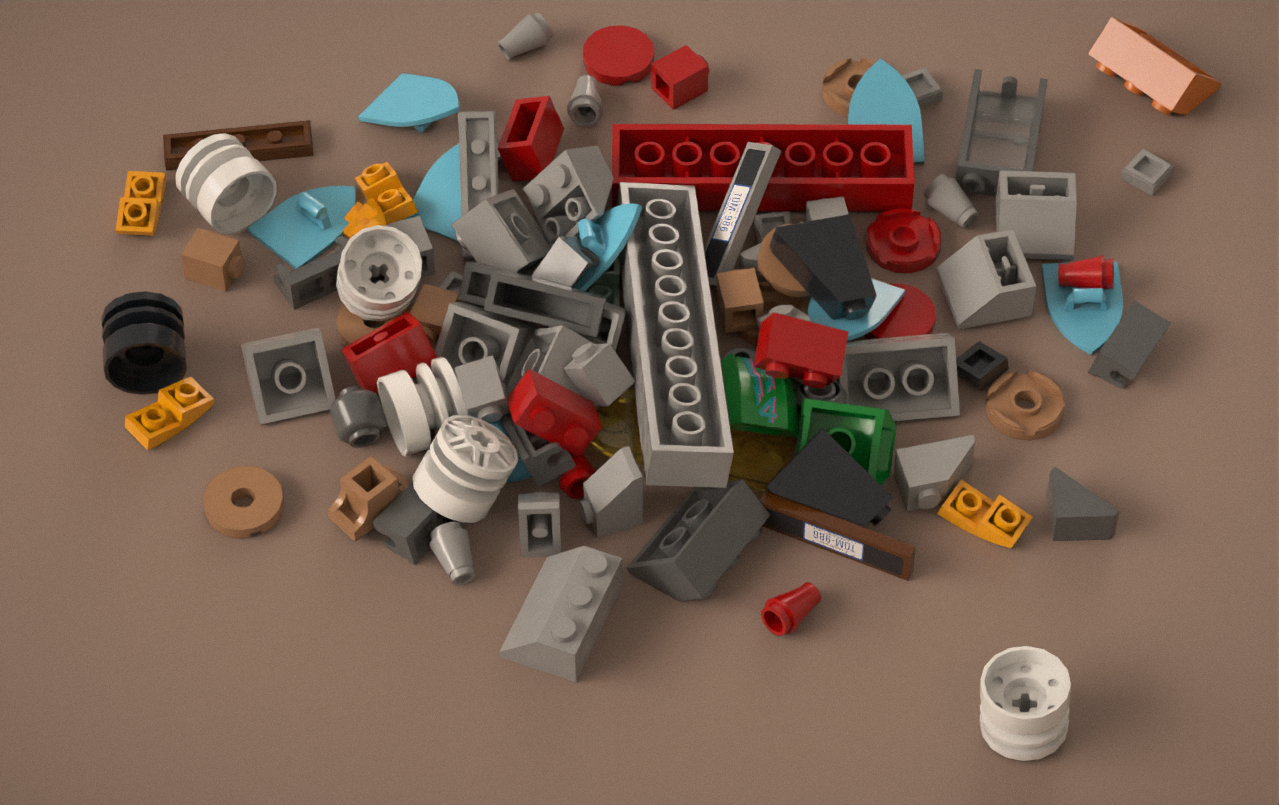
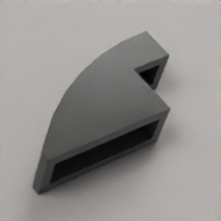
(531, 298)

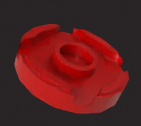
(618, 55)
(903, 240)
(910, 316)

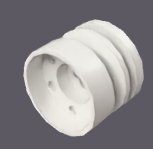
(225, 183)
(373, 253)
(421, 406)
(465, 468)
(1024, 703)

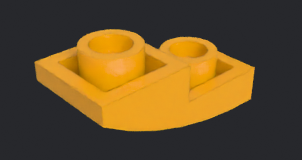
(385, 188)
(141, 203)
(363, 217)
(172, 413)
(988, 519)

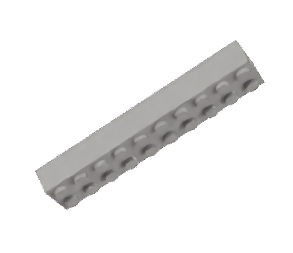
(674, 341)

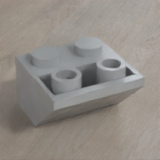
(570, 190)
(1039, 211)
(988, 281)

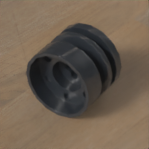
(143, 342)

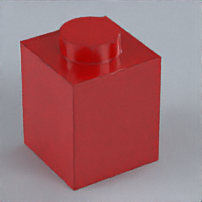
(680, 76)

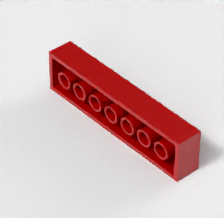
(816, 161)

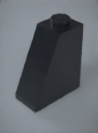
(828, 264)
(831, 482)

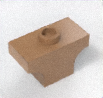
(364, 496)

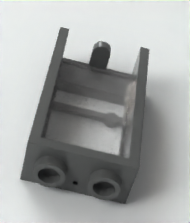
(998, 134)

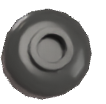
(358, 417)

